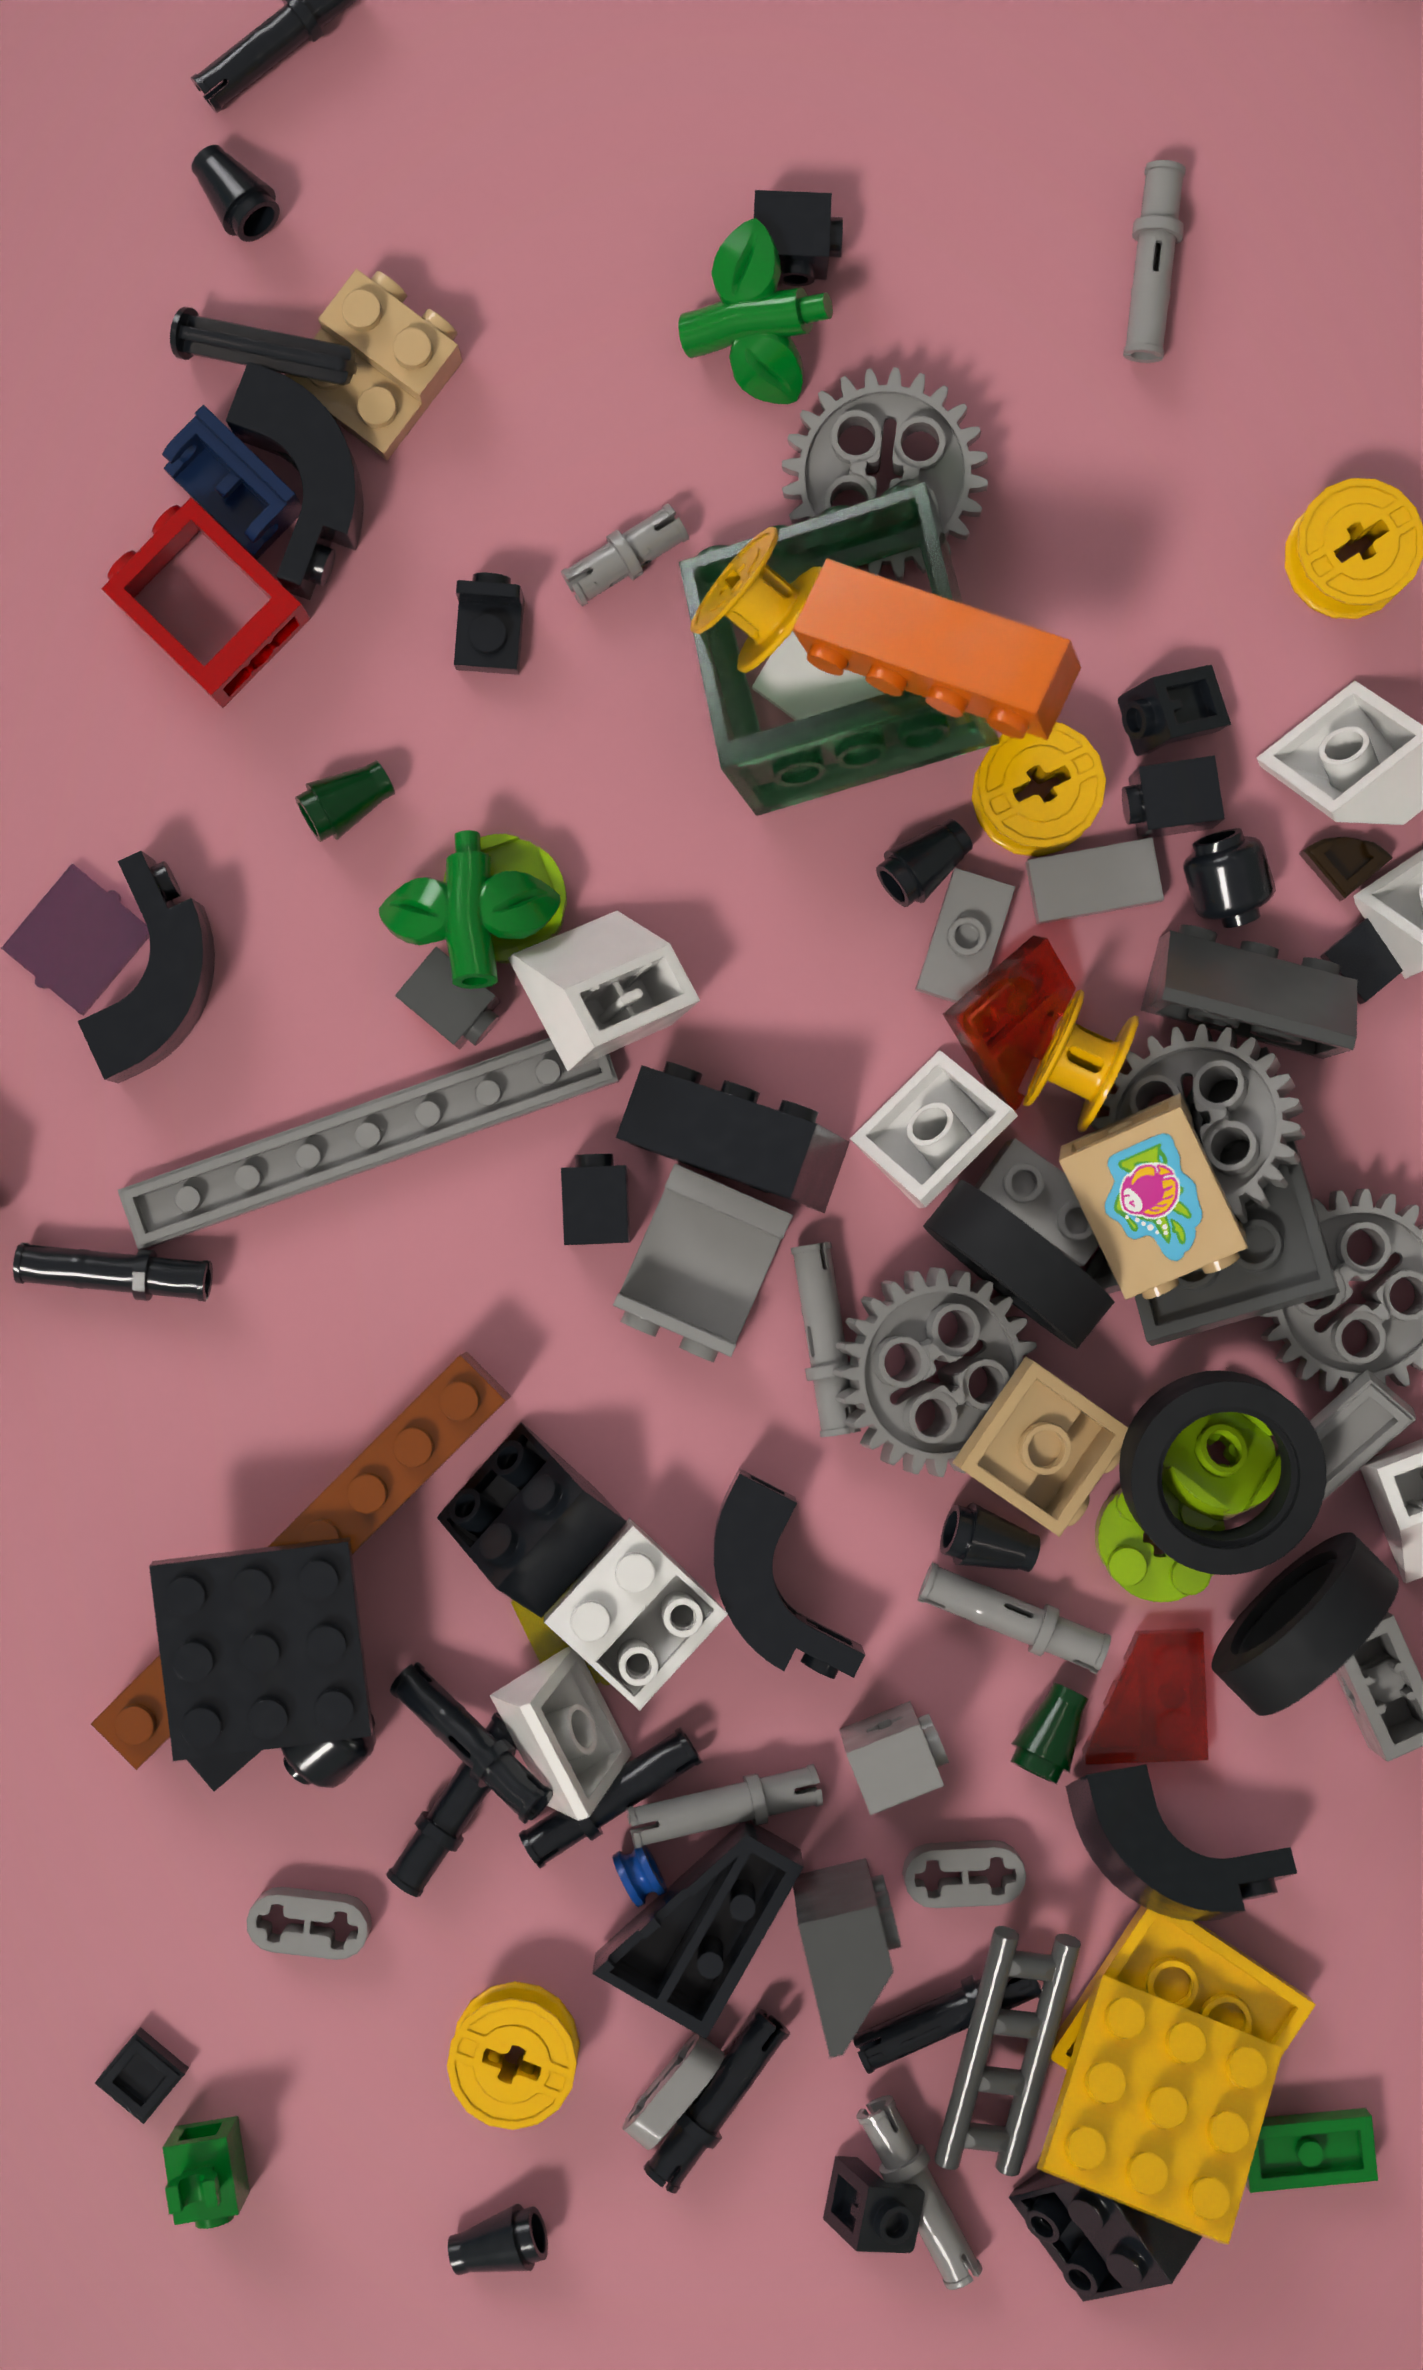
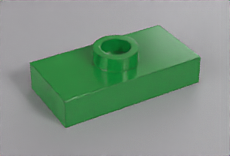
(1314, 2151)

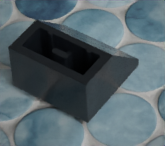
(530, 1521)
(1099, 2241)

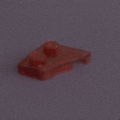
(1012, 1016)
(1156, 1702)

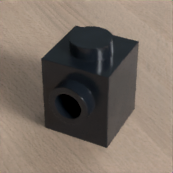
(801, 232)

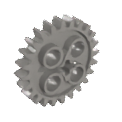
(828, 470)
(1252, 1114)
(912, 1321)
(1392, 1336)

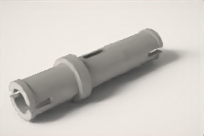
(1156, 237)
(823, 1330)
(1034, 1626)
(725, 1806)
(907, 2163)

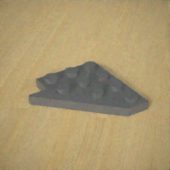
(1278, 1270)

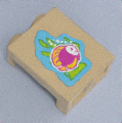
(1153, 1199)

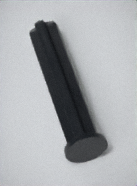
(271, 349)

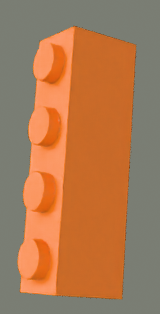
(937, 650)

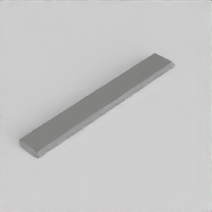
(356, 1141)

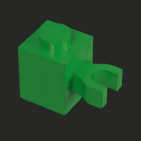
(206, 2172)

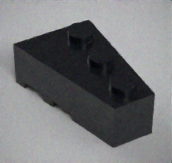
(733, 1134)
(702, 1933)

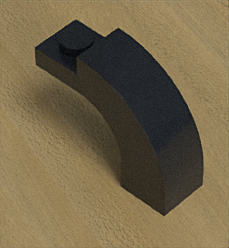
(295, 425)
(175, 984)
(743, 1564)
(1149, 1865)

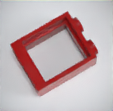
(251, 646)

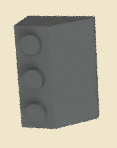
(1253, 993)
(846, 1943)

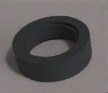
(1019, 1263)
(1272, 1531)
(1305, 1624)

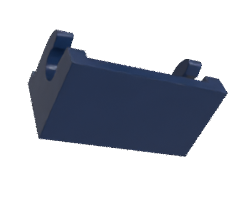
(231, 482)

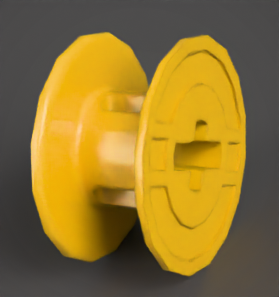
(1343, 516)
(755, 600)
(1031, 824)
(1082, 1061)
(543, 2076)

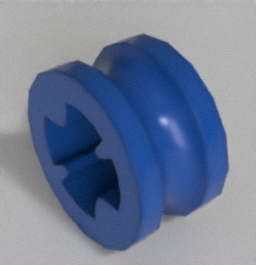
(639, 1874)

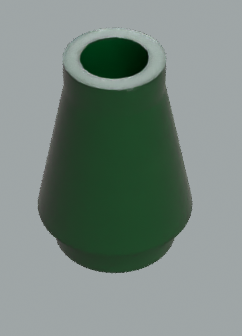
(342, 800)
(1050, 1735)

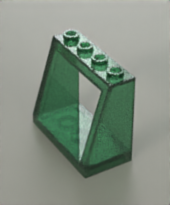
(855, 740)

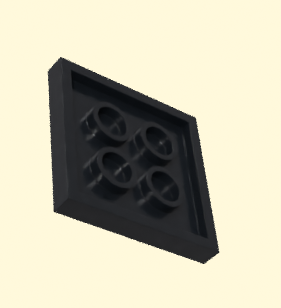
(261, 1648)

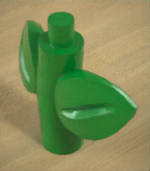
(755, 317)
(470, 910)

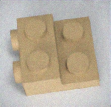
(398, 356)
(1043, 1447)

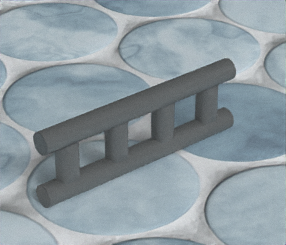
(991, 2020)

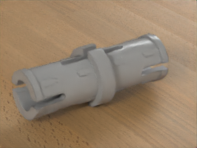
(625, 554)

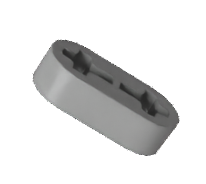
(966, 1889)
(306, 1938)
(673, 2091)

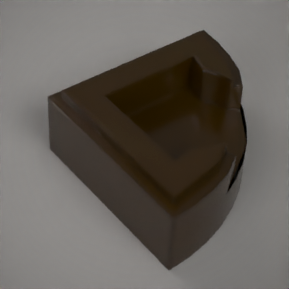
(1344, 862)

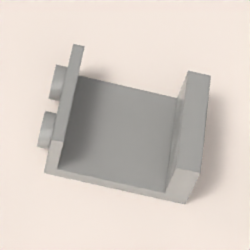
(701, 1263)

